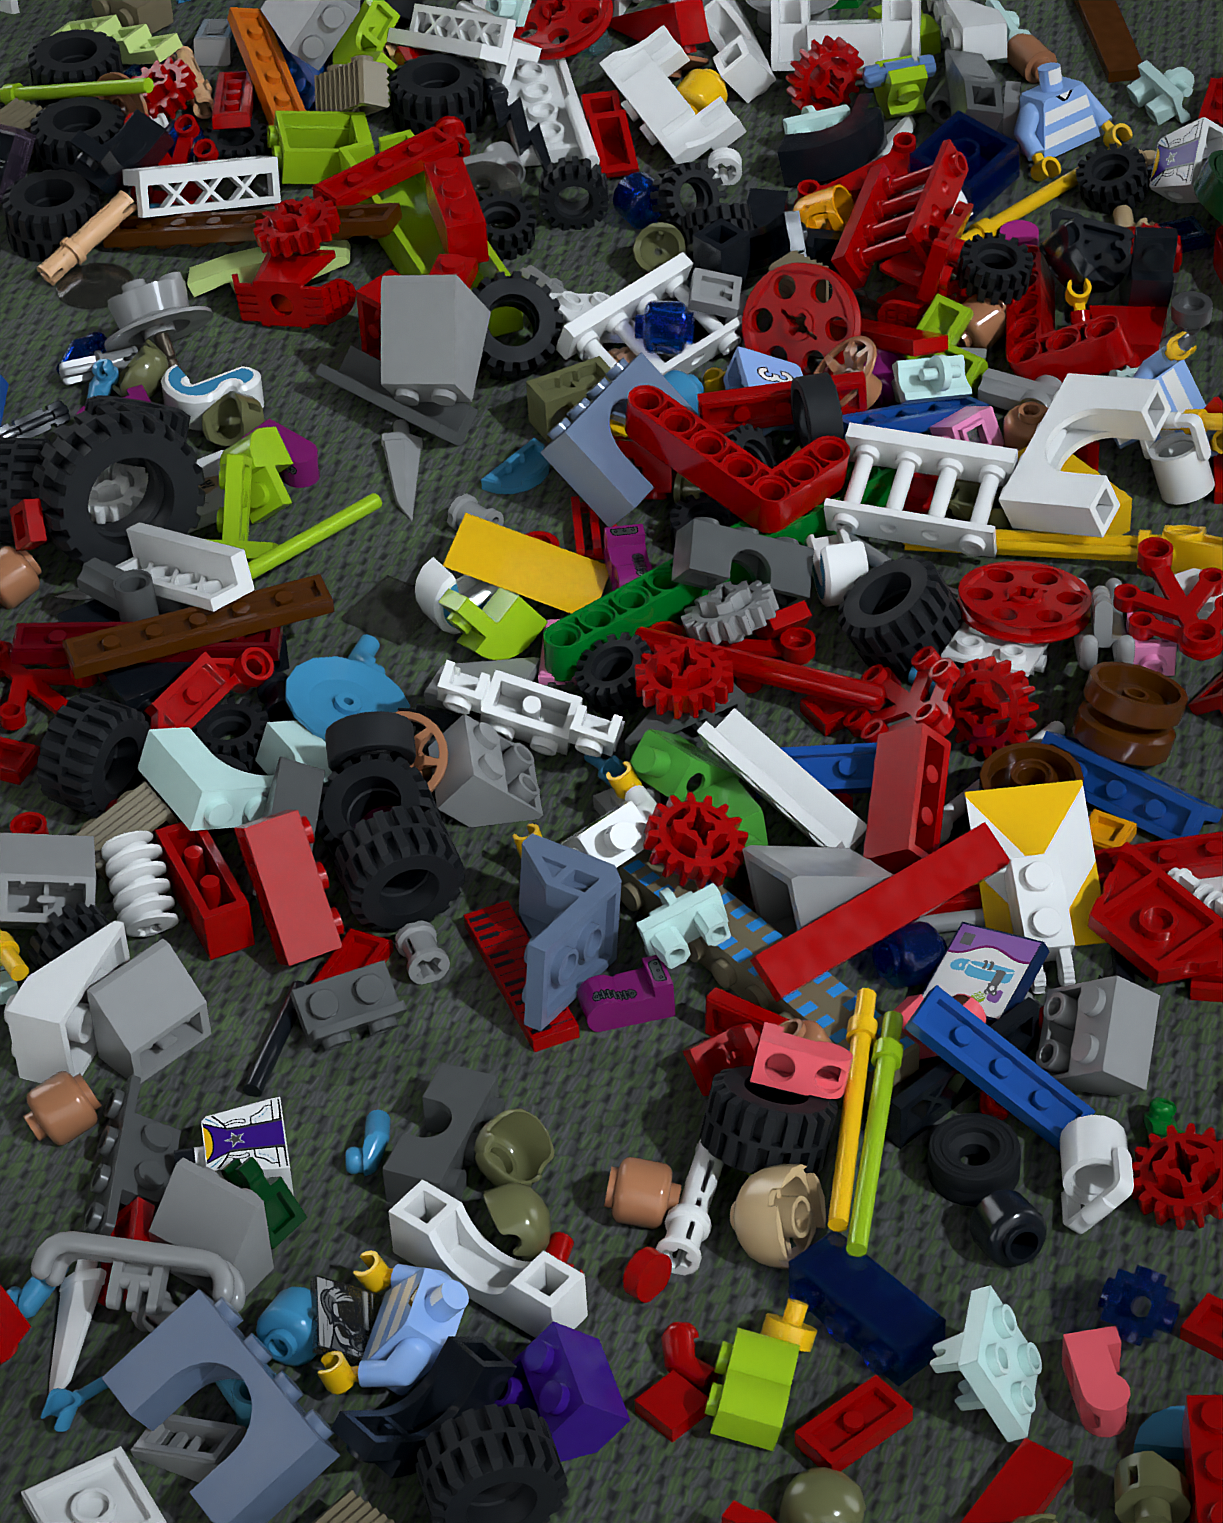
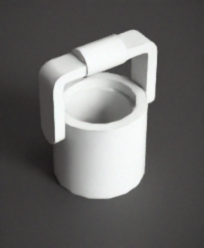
(1181, 460)
(1094, 1170)

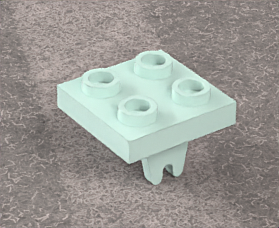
(996, 1364)

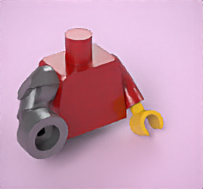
(1147, 324)

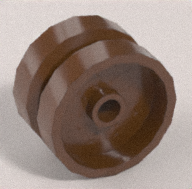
(1129, 713)
(1028, 765)

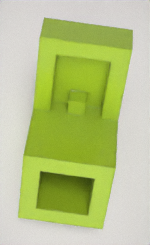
(902, 90)
(269, 459)
(498, 630)

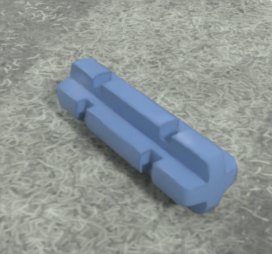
(874, 74)

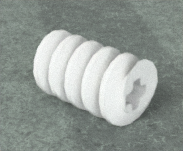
(137, 885)

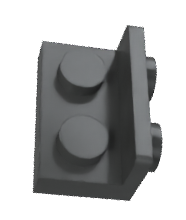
(347, 1005)

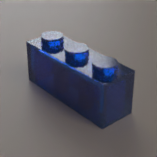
(866, 1308)

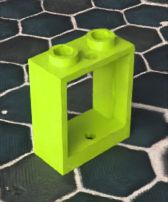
(310, 142)

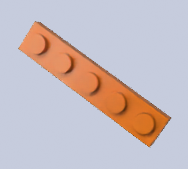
(264, 62)

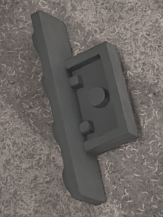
(134, 1159)

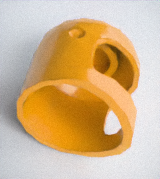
(826, 208)

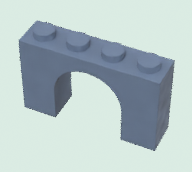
(585, 447)
(283, 1442)

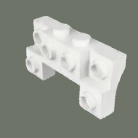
(875, 39)
(643, 80)
(529, 712)

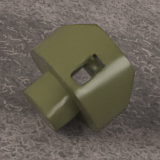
(656, 246)
(233, 416)
(1159, 1494)

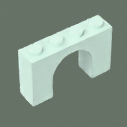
(212, 793)

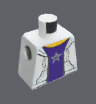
(1181, 159)
(244, 1133)

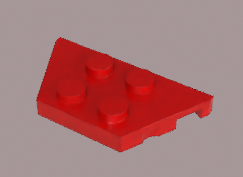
(1156, 921)

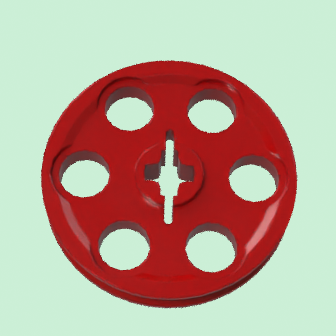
(564, 17)
(801, 304)
(1024, 602)

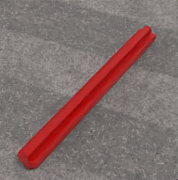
(786, 674)

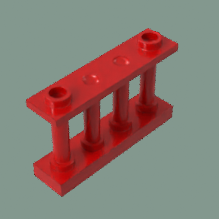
(883, 198)

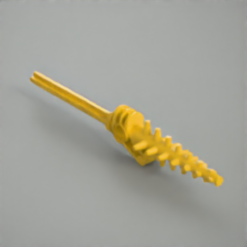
(1190, 546)

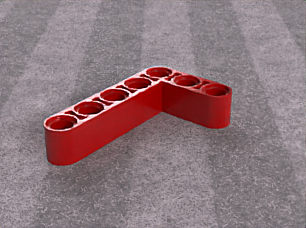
(1040, 350)
(728, 473)

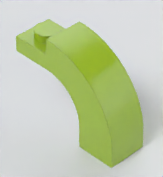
(368, 35)

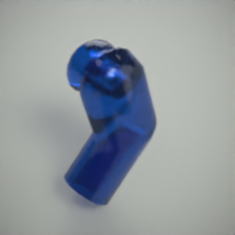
(84, 347)

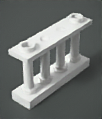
(616, 311)
(928, 455)

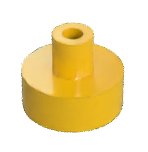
(791, 1326)

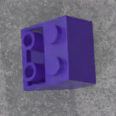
(571, 1387)

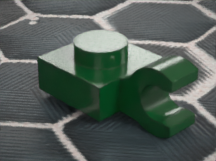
(281, 1207)

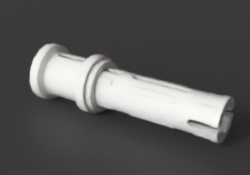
(689, 1220)

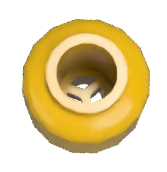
(702, 88)

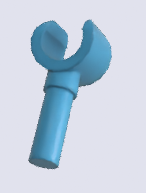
(612, 765)
(65, 1403)

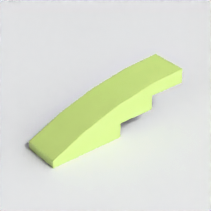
(135, 41)
(247, 263)

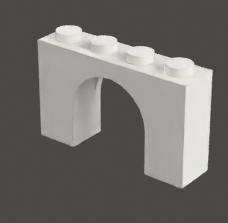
(1081, 412)

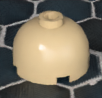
(778, 1206)

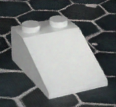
(51, 1009)

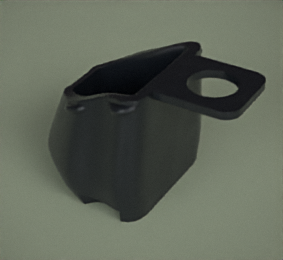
(1087, 250)

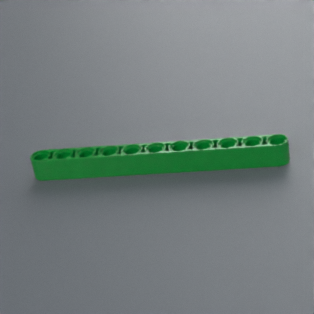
(658, 599)

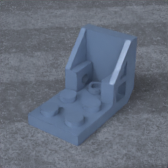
(572, 924)

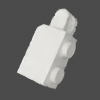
(1041, 911)

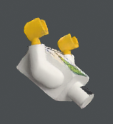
(618, 832)

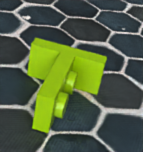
(234, 517)

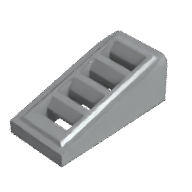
(214, 43)
(192, 1461)

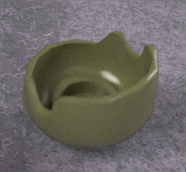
(144, 369)
(513, 1148)
(520, 1212)
(822, 1497)

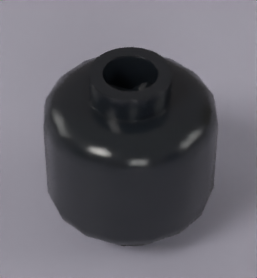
(1008, 1228)

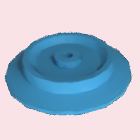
(338, 687)

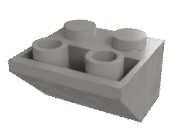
(486, 777)
(43, 876)
(147, 1013)
(1099, 1036)
(214, 1216)

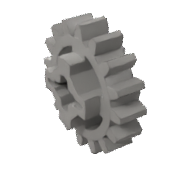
(730, 612)

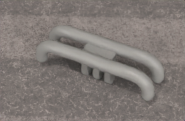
(1105, 630)
(137, 1268)

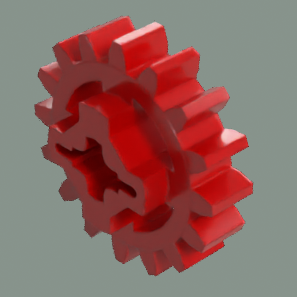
(822, 77)
(171, 89)
(297, 226)
(684, 678)
(977, 712)
(695, 840)
(1163, 1187)

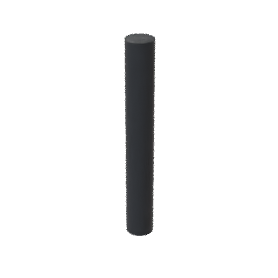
(273, 1045)

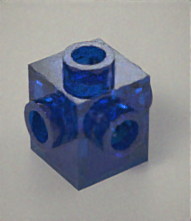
(1122, 1292)

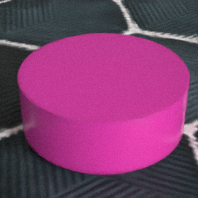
(1023, 230)

